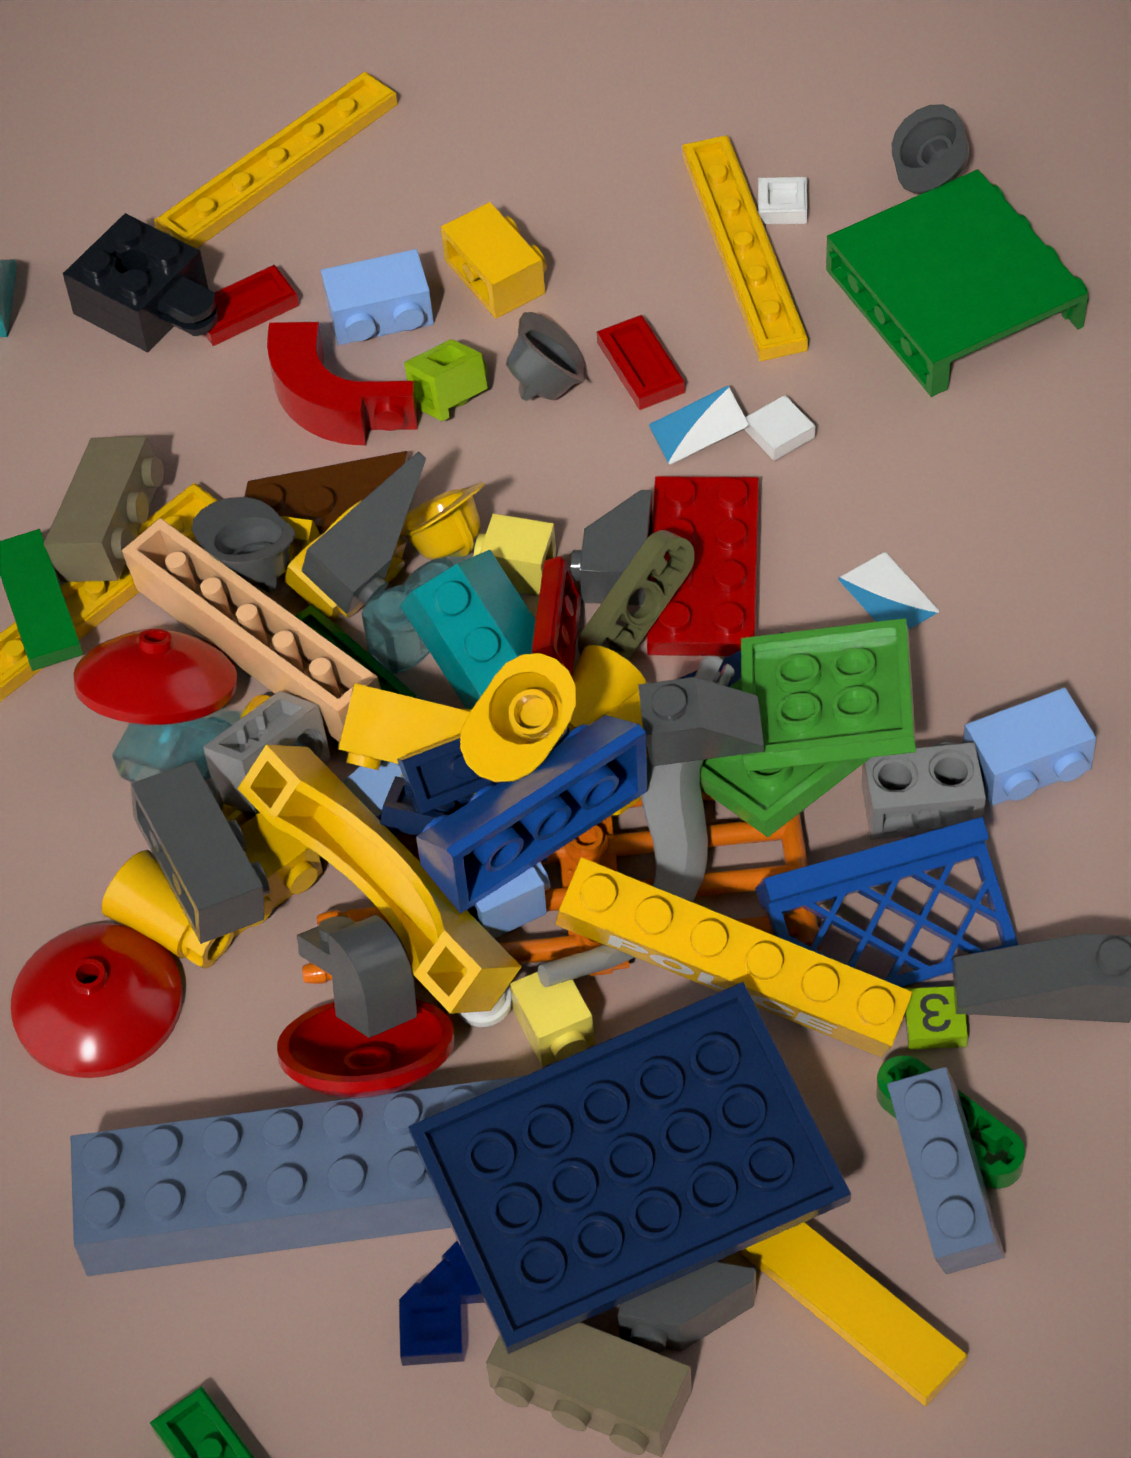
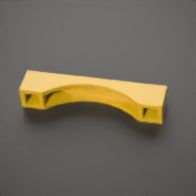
(445, 948)

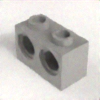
(277, 721)
(923, 800)

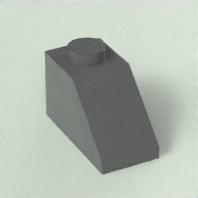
(610, 547)
(698, 721)
(688, 1307)

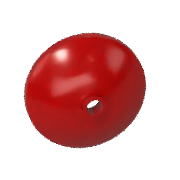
(155, 678)
(102, 1023)
(345, 1063)

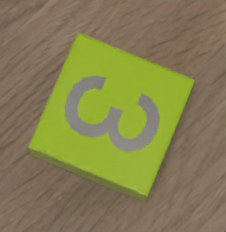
(933, 1019)

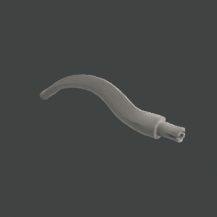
(679, 838)

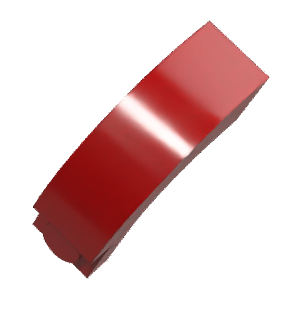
(329, 404)

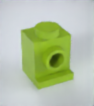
(446, 377)

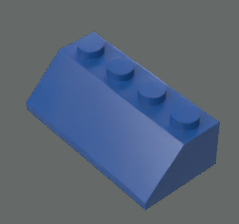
(527, 820)

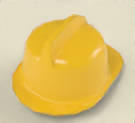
(445, 524)
(519, 718)

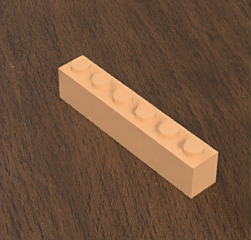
(244, 623)

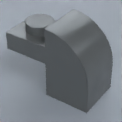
(367, 970)

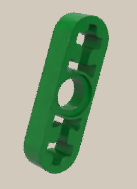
(994, 1134)

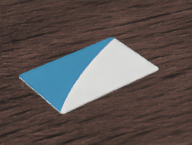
(698, 425)
(888, 592)

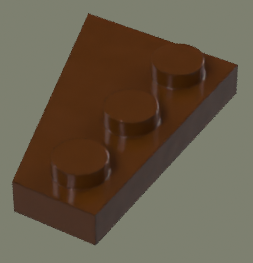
(324, 491)

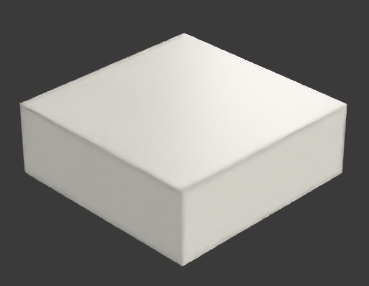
(782, 200)
(779, 427)

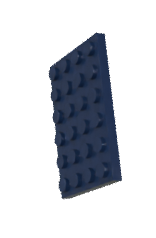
(627, 1166)

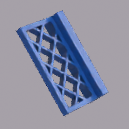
(886, 865)

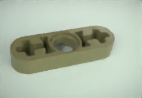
(657, 595)

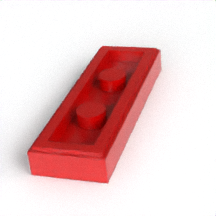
(557, 613)

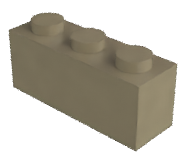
(103, 508)
(596, 1384)

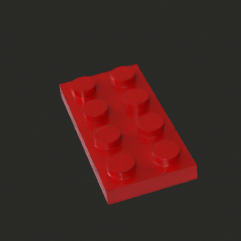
(719, 594)

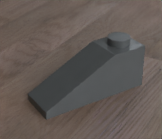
(357, 551)
(1049, 979)

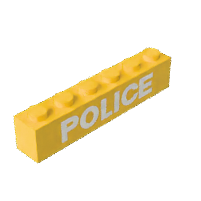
(728, 952)

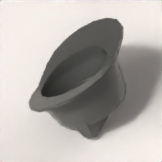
(929, 148)
(544, 358)
(246, 539)

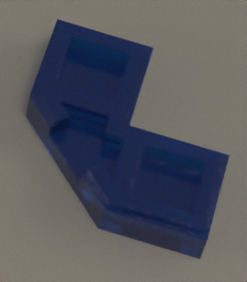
(433, 1312)

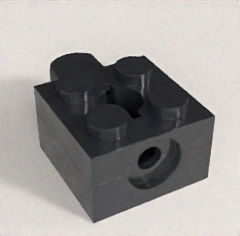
(141, 285)

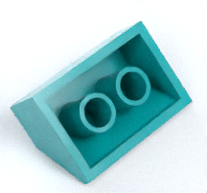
(471, 623)

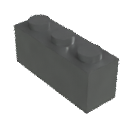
(199, 851)

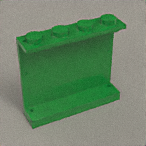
(951, 275)

